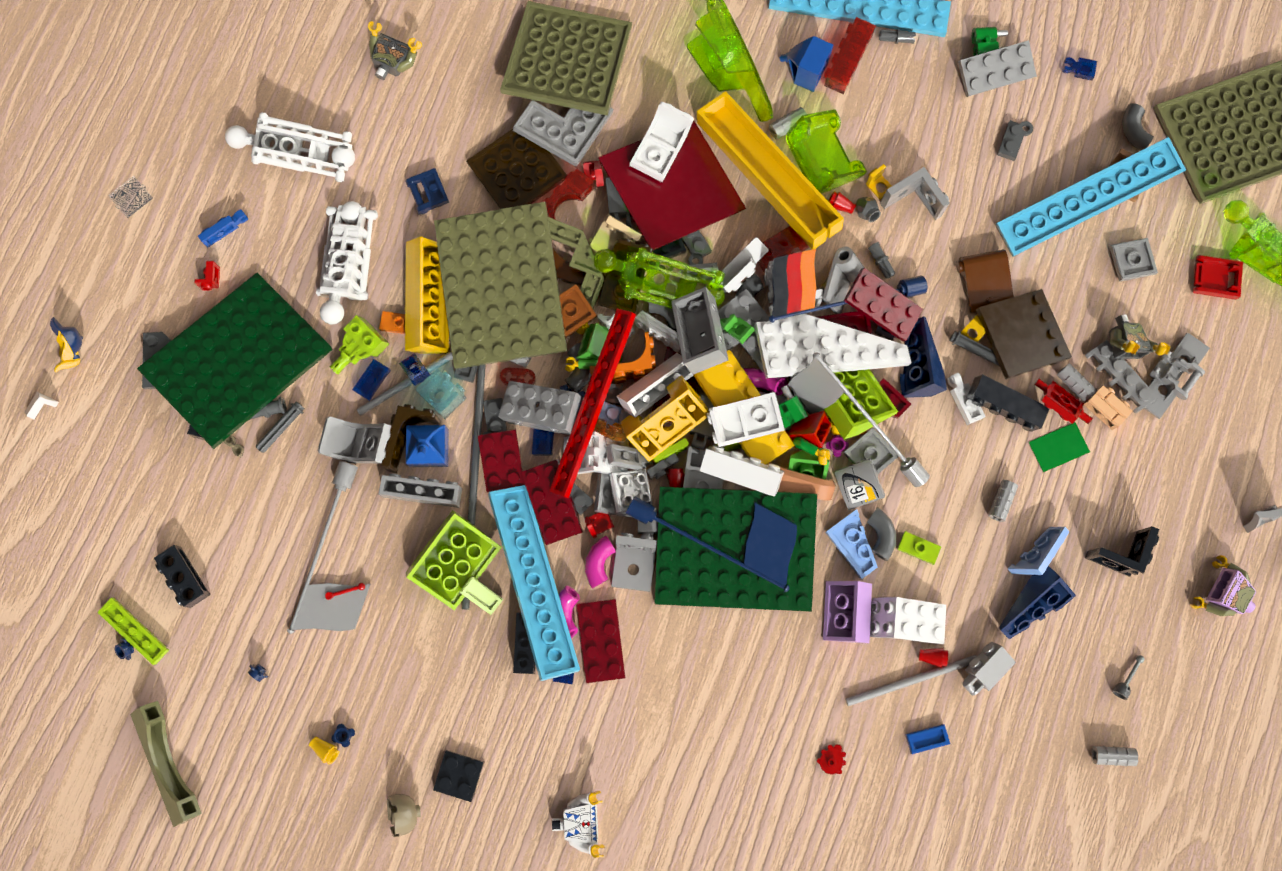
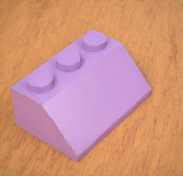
(847, 611)

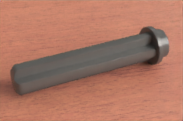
(973, 346)
(280, 427)

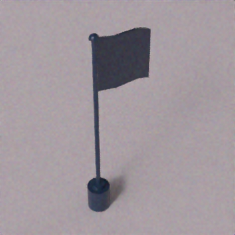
(767, 546)

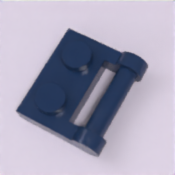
(433, 190)

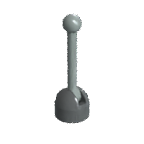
(1123, 690)

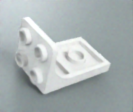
(662, 141)
(745, 419)
(907, 620)

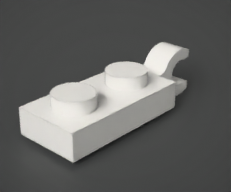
(969, 411)

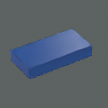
(927, 739)

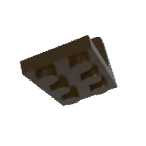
(612, 293)
(404, 417)

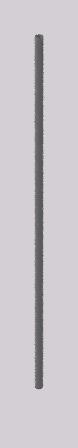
(475, 455)

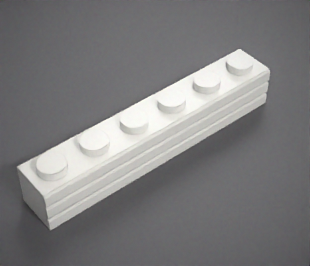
(658, 330)

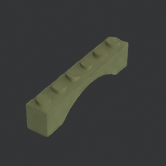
(177, 797)

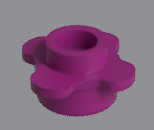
(837, 450)

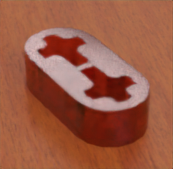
(517, 372)

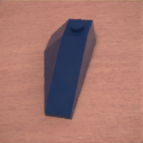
(925, 373)
(1037, 598)

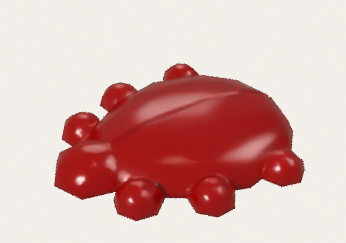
(832, 760)

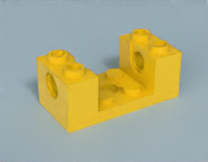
(684, 409)

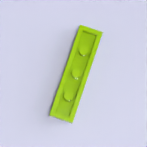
(133, 631)

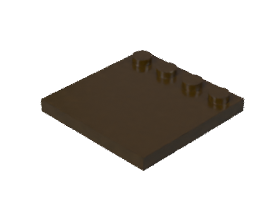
(516, 170)
(1023, 333)

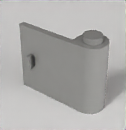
(842, 272)

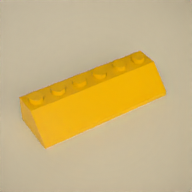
(424, 299)
(730, 384)

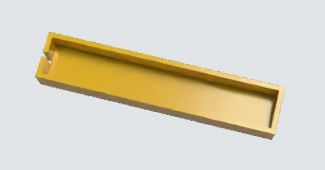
(769, 170)

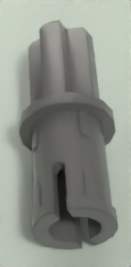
(897, 36)
(882, 260)

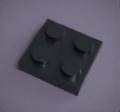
(458, 776)

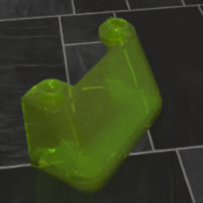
(821, 153)

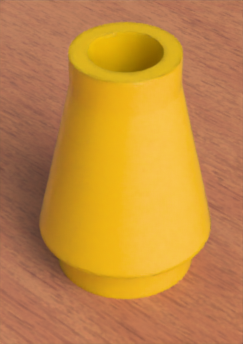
(325, 751)

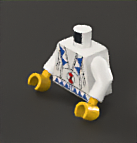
(581, 824)

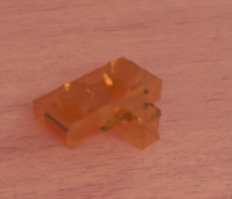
(613, 432)

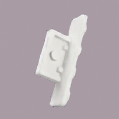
(743, 265)

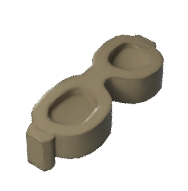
(237, 449)

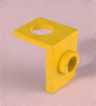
(876, 177)
(975, 324)

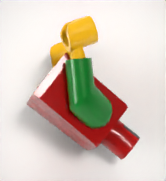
(811, 434)

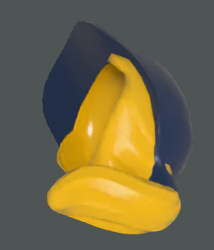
(70, 344)

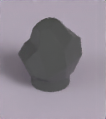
(868, 209)

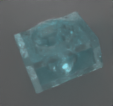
(440, 382)

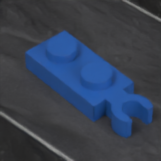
(222, 228)

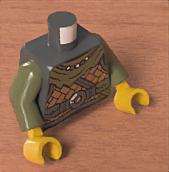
(391, 54)
(1131, 342)

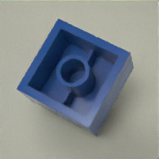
(808, 61)
(427, 446)

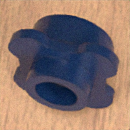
(124, 649)
(257, 672)
(337, 737)

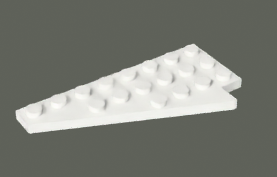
(790, 344)

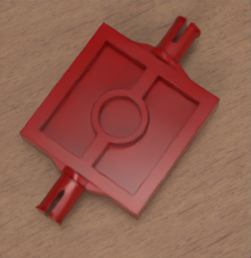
(1062, 402)

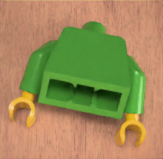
(590, 347)

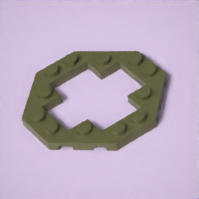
(581, 259)

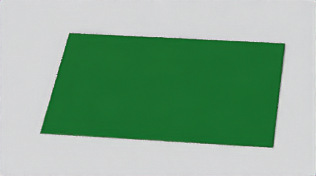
(1059, 447)

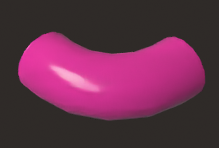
(769, 384)
(595, 561)
(568, 599)

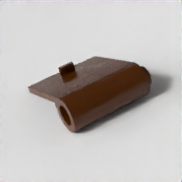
(986, 277)

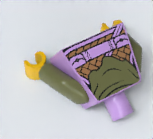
(1230, 593)

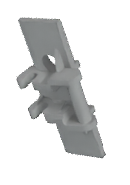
(1171, 368)

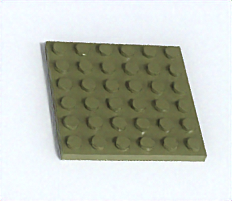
(566, 58)

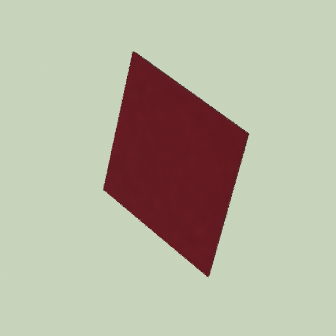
(688, 198)

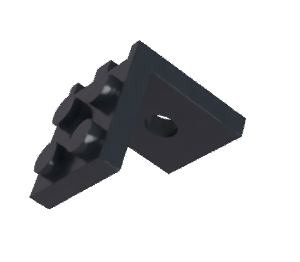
(1138, 556)

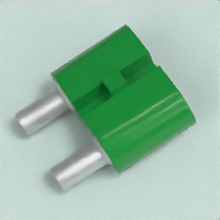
(985, 39)
(791, 409)

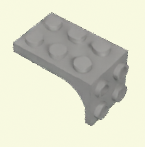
(354, 441)

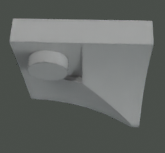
(1262, 517)

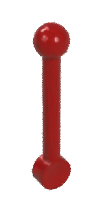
(329, 595)

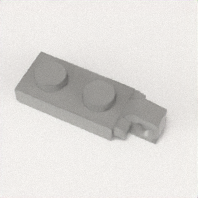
(626, 457)

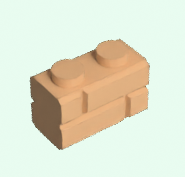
(1108, 407)

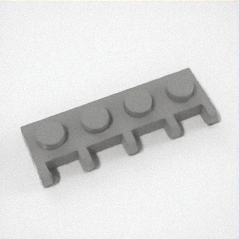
(1123, 375)

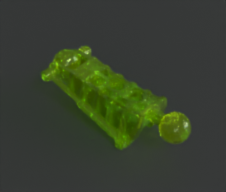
(1259, 245)
(606, 261)

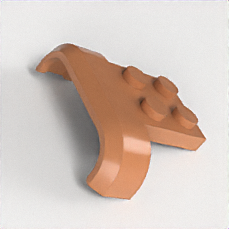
(803, 483)

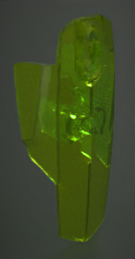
(726, 59)

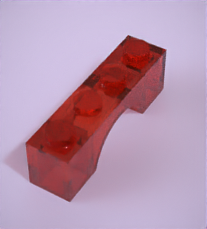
(575, 187)

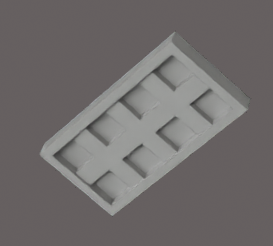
(997, 68)

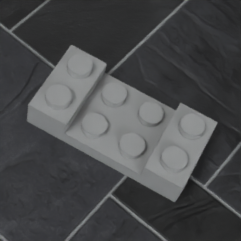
(694, 477)

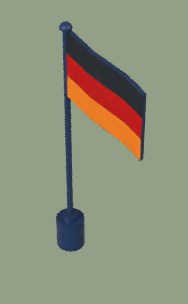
(796, 286)

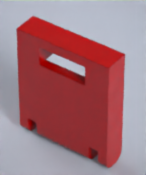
(1213, 274)

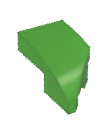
(737, 328)

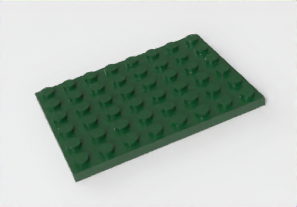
(234, 360)
(723, 518)

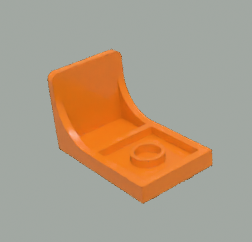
(637, 368)

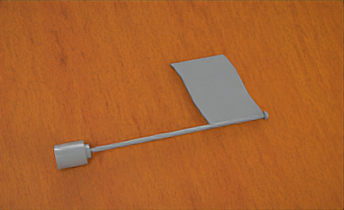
(820, 388)
(342, 610)

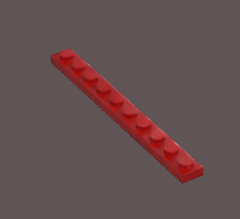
(592, 403)

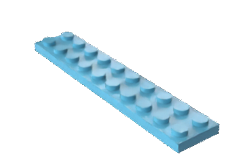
(916, 16)
(1090, 196)
(533, 583)

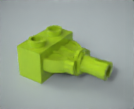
(359, 343)

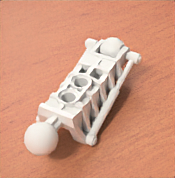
(342, 155)
(335, 251)

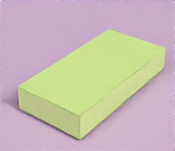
(481, 595)

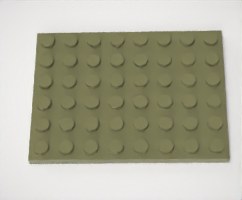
(1228, 132)
(500, 285)

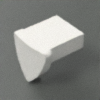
(37, 403)

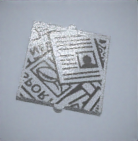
(130, 196)

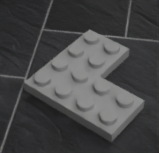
(565, 136)
(750, 311)

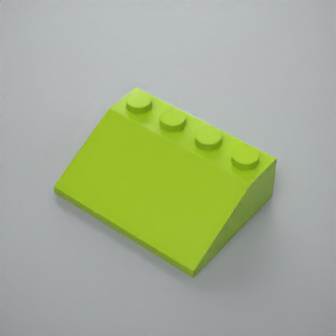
(870, 396)
(452, 558)

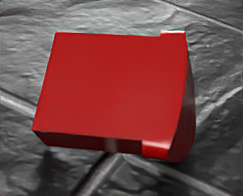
(598, 523)

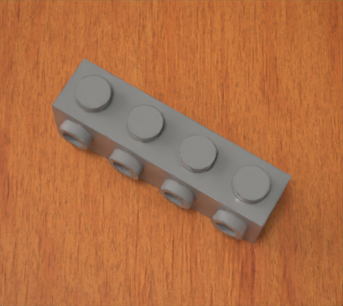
(420, 491)

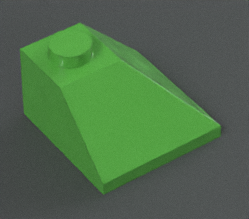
(808, 464)

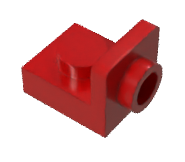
(593, 170)
(211, 275)

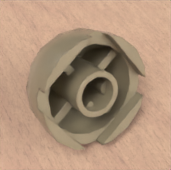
(402, 814)

